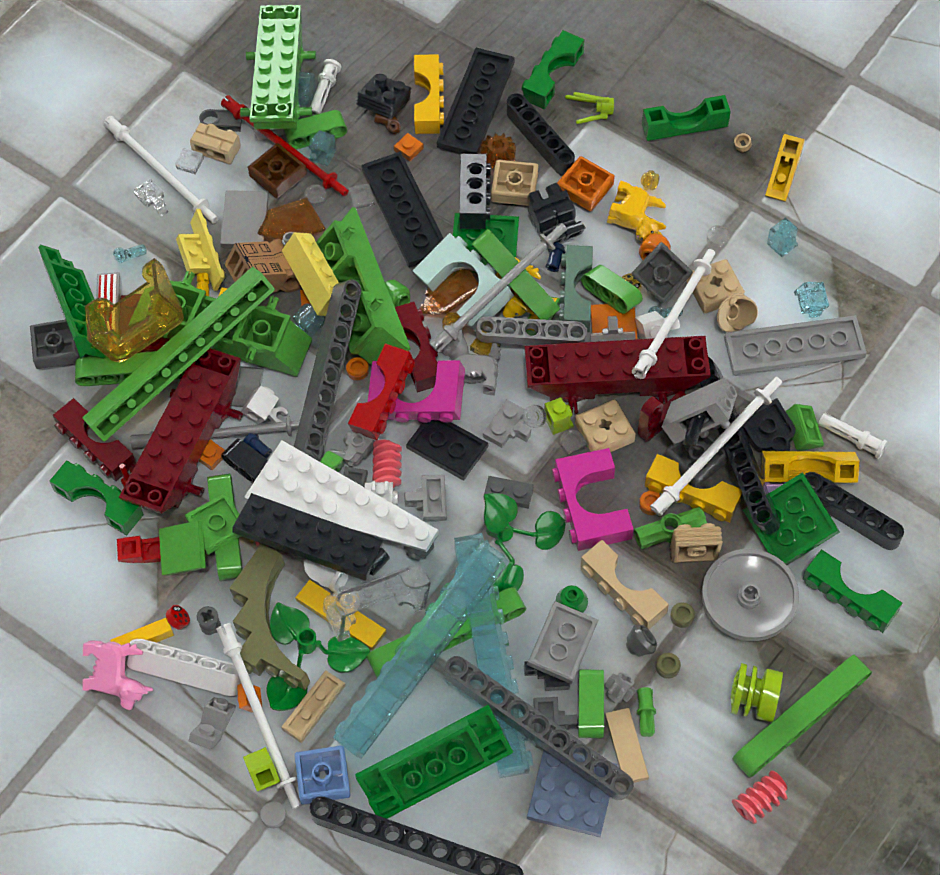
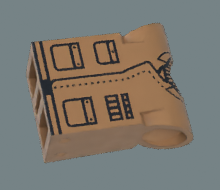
(265, 258)

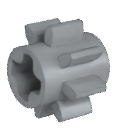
(620, 687)

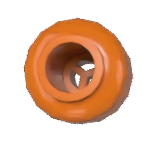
(651, 243)

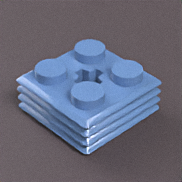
(308, 768)

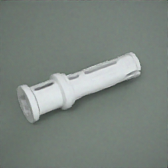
(326, 81)
(863, 440)

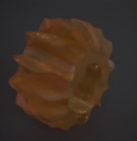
(498, 148)

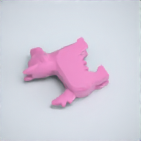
(110, 672)

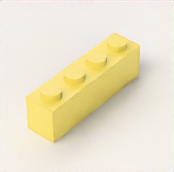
(311, 270)

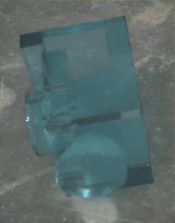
(306, 88)
(322, 148)
(783, 237)
(812, 298)

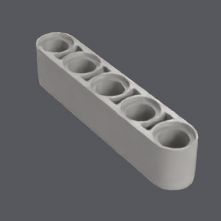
(520, 326)

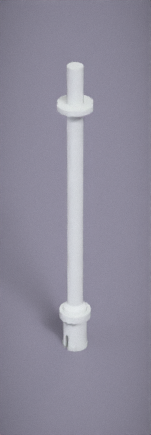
(121, 133)
(648, 357)
(672, 493)
(232, 649)

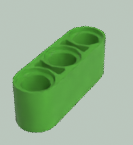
(329, 122)
(612, 289)
(591, 703)

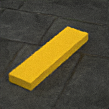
(364, 629)

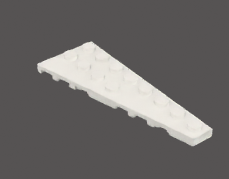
(317, 489)

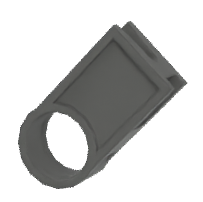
(225, 119)

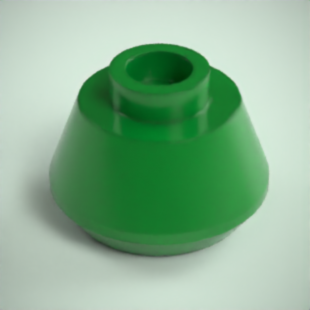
(573, 597)

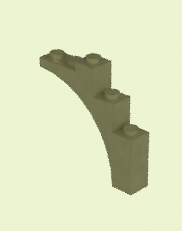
(253, 592)

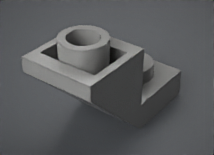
(213, 723)

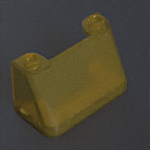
(136, 319)

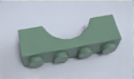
(577, 263)

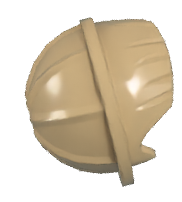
(736, 312)

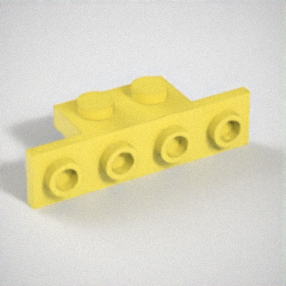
(199, 252)

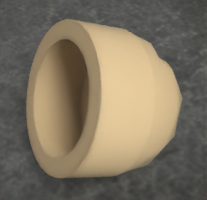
(747, 140)

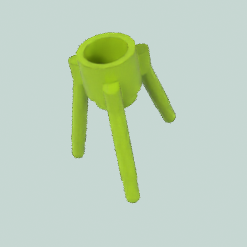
(603, 105)

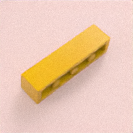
(153, 632)

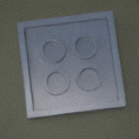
(567, 798)

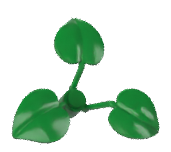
(498, 513)
(292, 624)

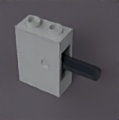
(700, 411)

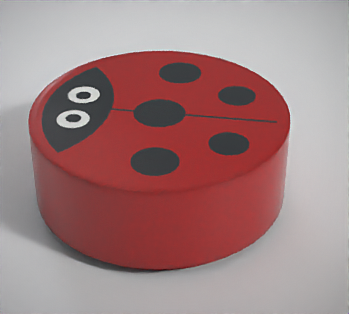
(177, 617)

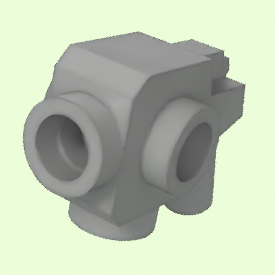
(357, 448)

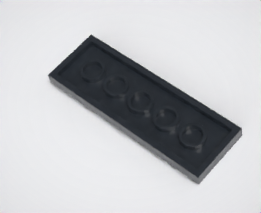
(475, 102)
(403, 207)
(307, 536)

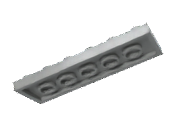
(795, 345)

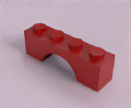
(371, 416)

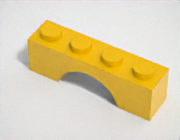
(427, 113)
(785, 465)
(717, 501)

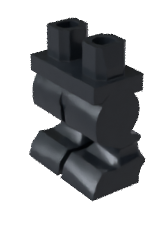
(552, 211)

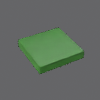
(218, 520)
(182, 548)

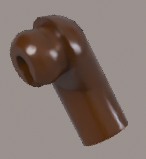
(392, 125)

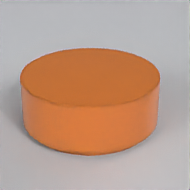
(357, 368)
(646, 500)

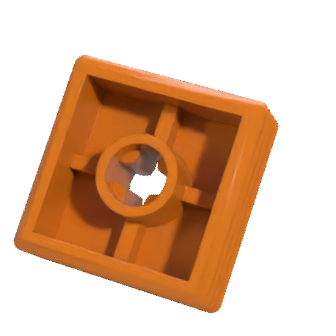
(586, 183)

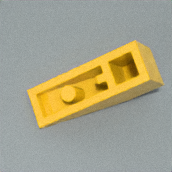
(785, 167)

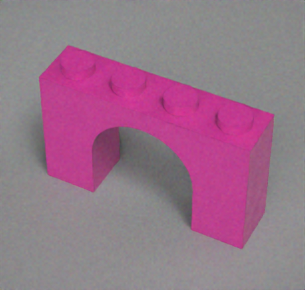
(442, 403)
(586, 527)

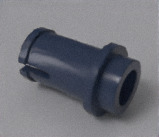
(555, 257)
(254, 442)

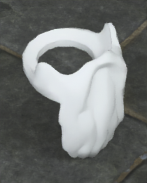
(325, 576)

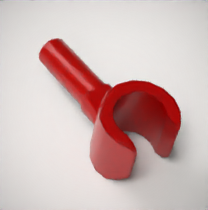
(126, 475)

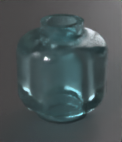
(308, 320)

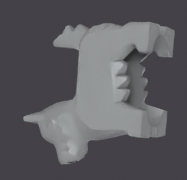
(476, 366)

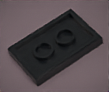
(448, 447)

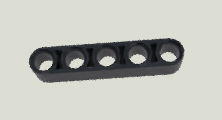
(539, 133)
(863, 513)

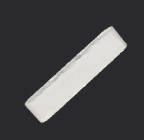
(185, 667)

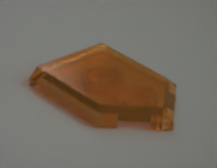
(291, 217)
(450, 293)

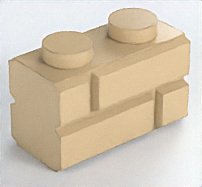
(215, 143)

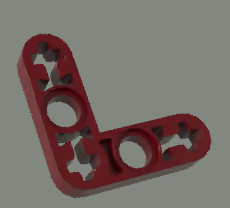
(653, 415)

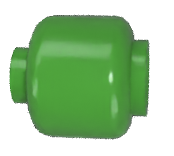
(398, 292)

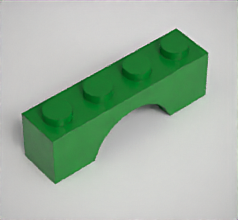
(564, 51)
(709, 115)
(74, 483)
(875, 608)

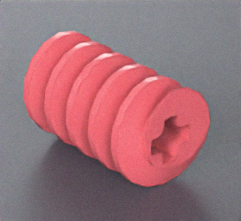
(387, 462)
(761, 796)

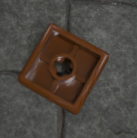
(277, 170)

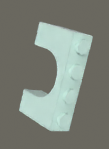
(452, 256)

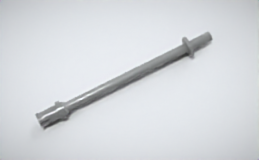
(451, 331)
(141, 440)

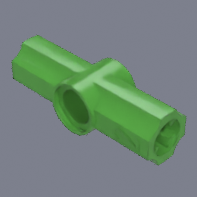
(657, 532)

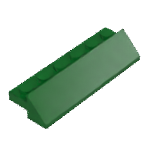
(72, 295)
(434, 763)

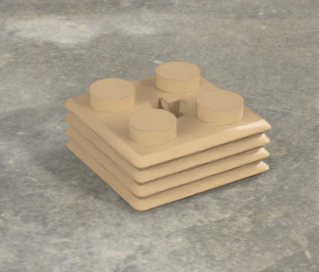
(513, 182)
(707, 292)
(608, 416)
(696, 543)

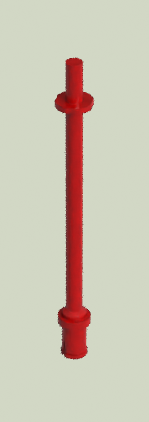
(329, 180)

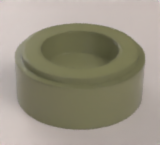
(682, 615)
(668, 665)

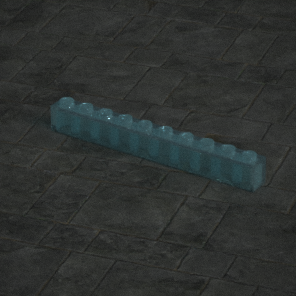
(421, 649)
(493, 660)

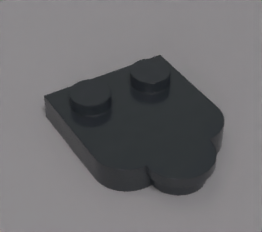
(770, 428)

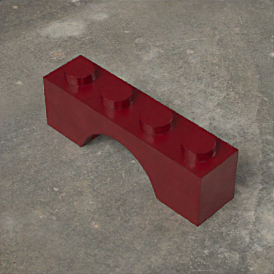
(425, 363)
(106, 455)

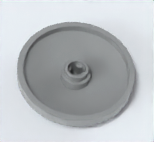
(750, 594)

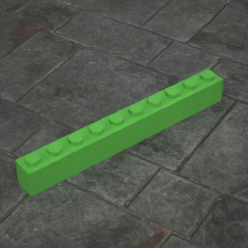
(178, 353)

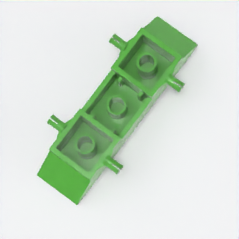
(277, 69)
(352, 258)
(259, 338)

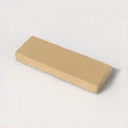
(313, 706)
(626, 744)

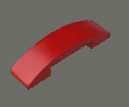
(138, 550)

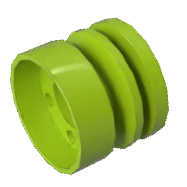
(756, 692)

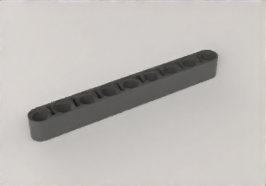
(331, 365)
(542, 739)

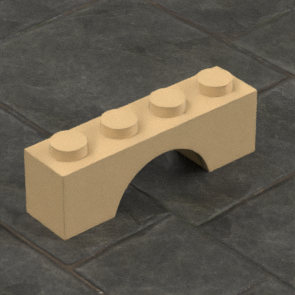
(643, 606)

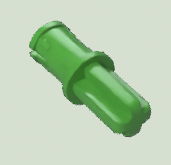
(646, 711)

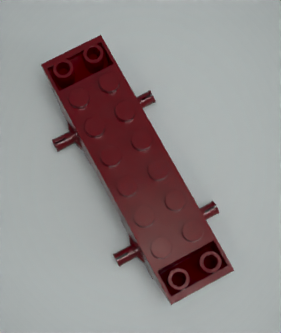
(606, 367)
(193, 413)

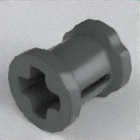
(206, 614)

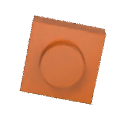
(409, 147)
(212, 455)
(243, 700)

